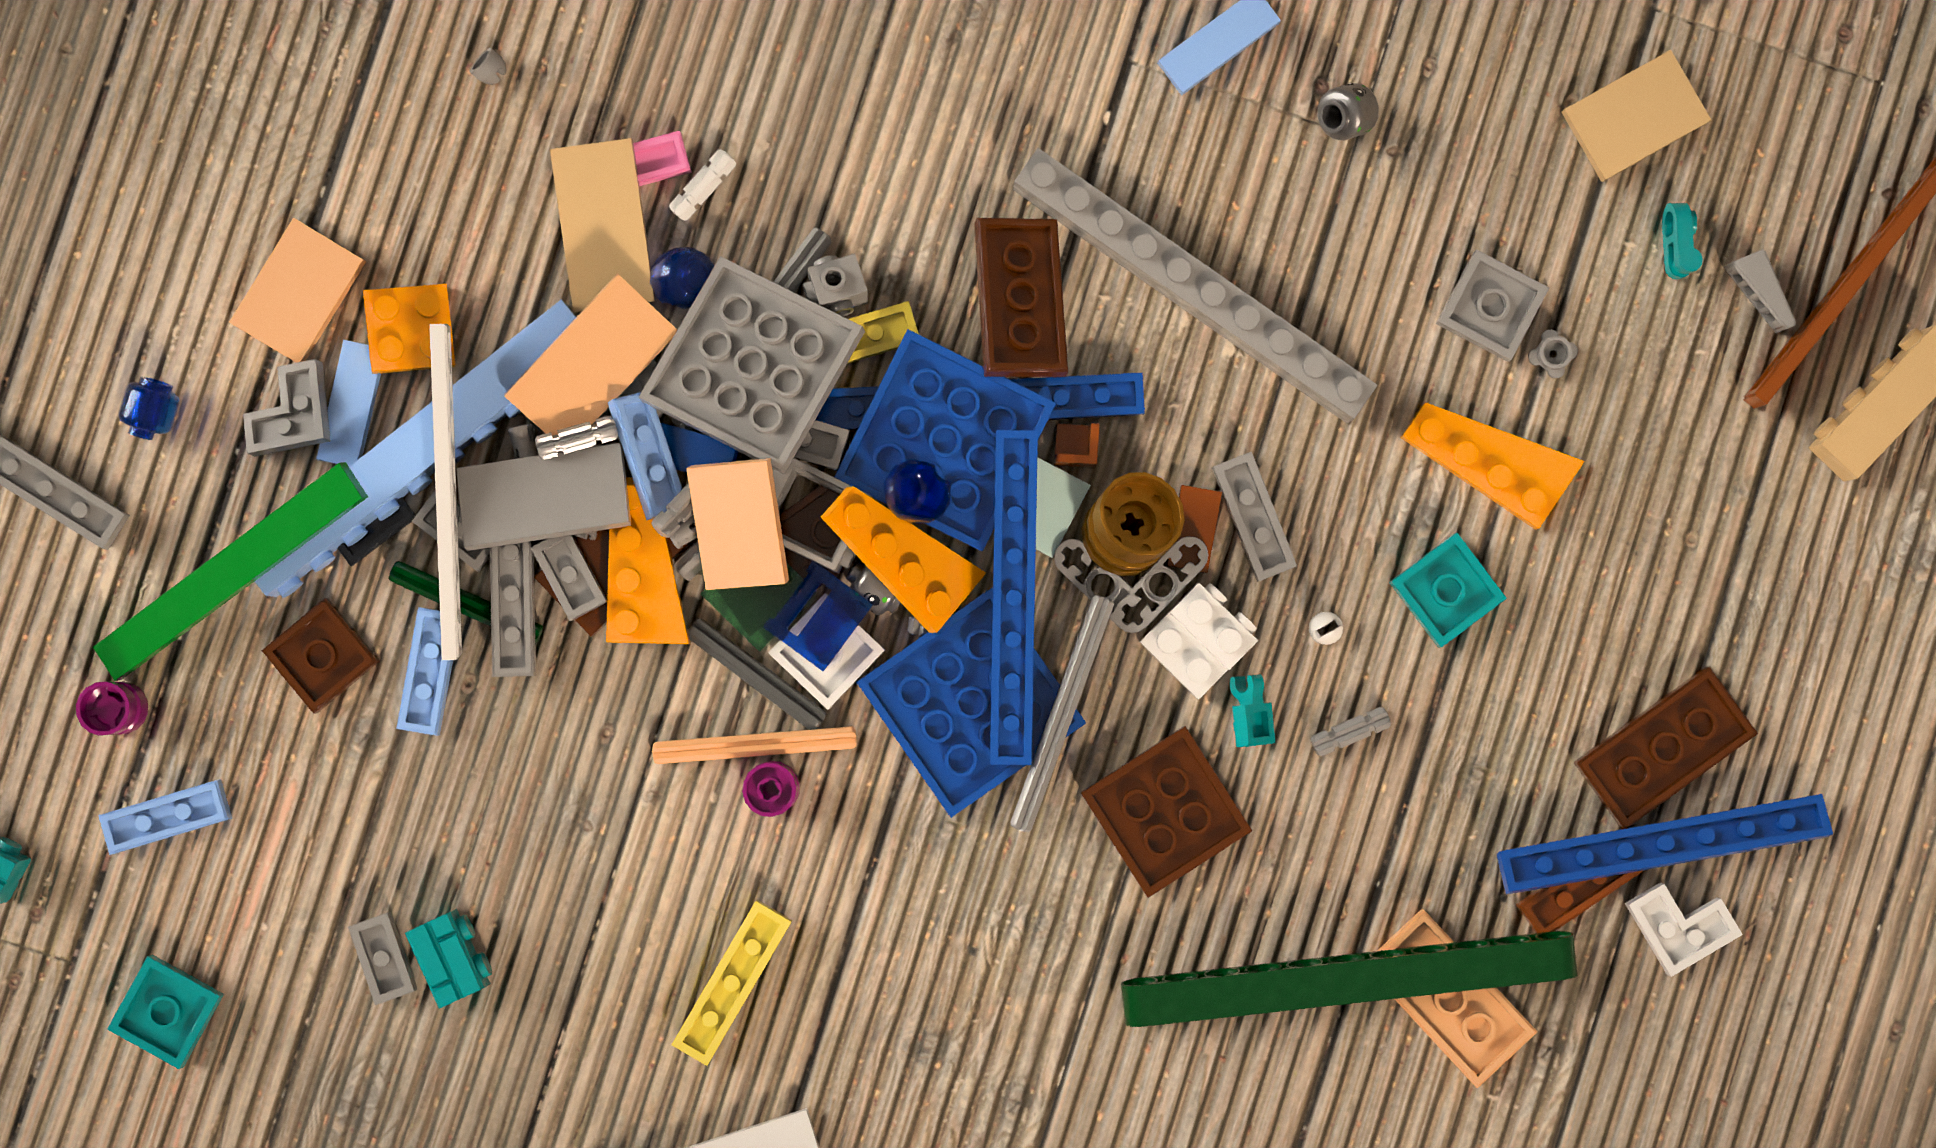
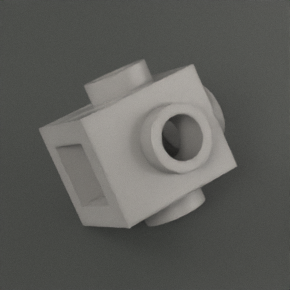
(836, 284)

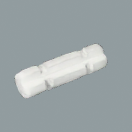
(702, 185)

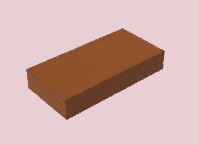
(1200, 517)

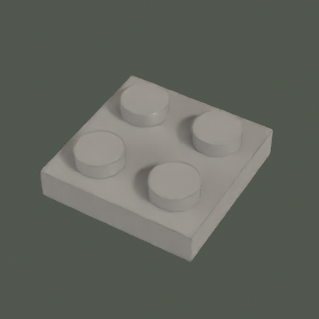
(1492, 305)

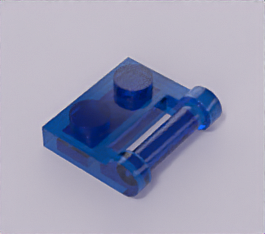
(830, 623)

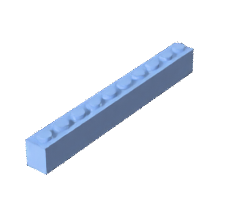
(406, 456)

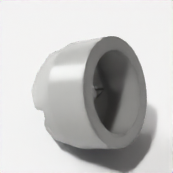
(487, 66)

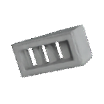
(1760, 285)

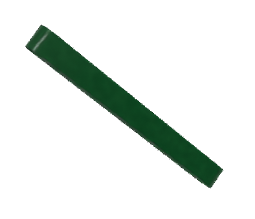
(1349, 978)

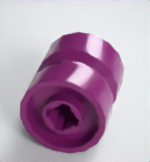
(111, 708)
(771, 788)

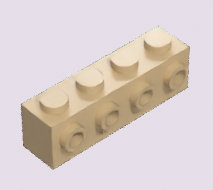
(1882, 409)

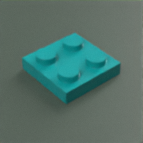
(1447, 590)
(165, 1011)

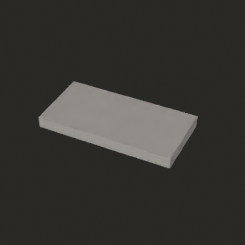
(543, 497)

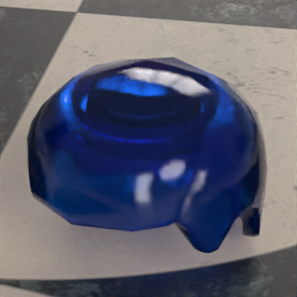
(680, 275)
(916, 492)

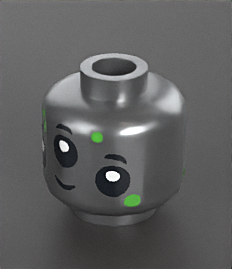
(1348, 111)
(871, 588)

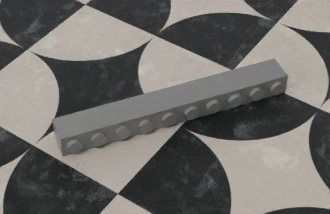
(1193, 286)

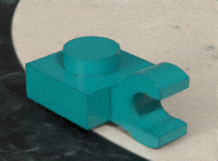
(1253, 717)

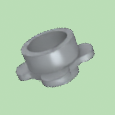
(1564, 350)

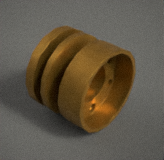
(1139, 505)

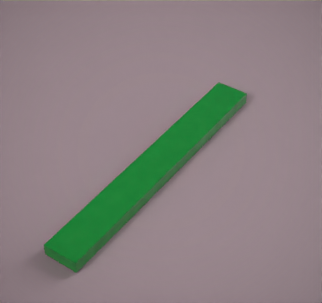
(230, 571)

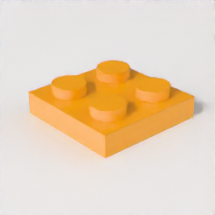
(400, 326)

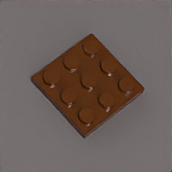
(1166, 811)

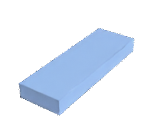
(1218, 43)
(350, 405)
(646, 453)
(425, 677)
(165, 816)

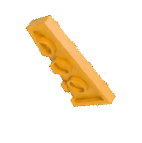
(1502, 466)
(909, 562)
(642, 584)

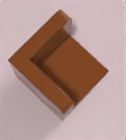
(1076, 445)

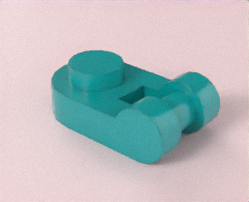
(1678, 229)

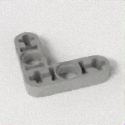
(1123, 592)

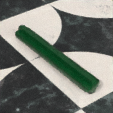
(428, 586)

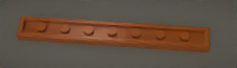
(1843, 289)

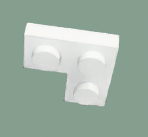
(1677, 938)

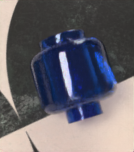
(148, 407)

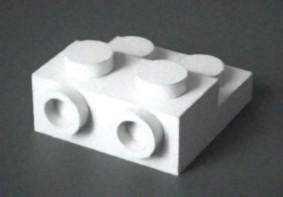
(1200, 639)

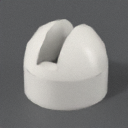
(1321, 620)

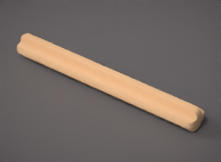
(754, 745)

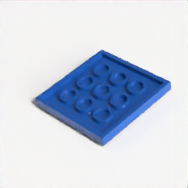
(946, 414)
(940, 705)

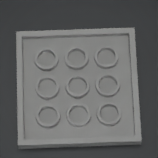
(752, 364)

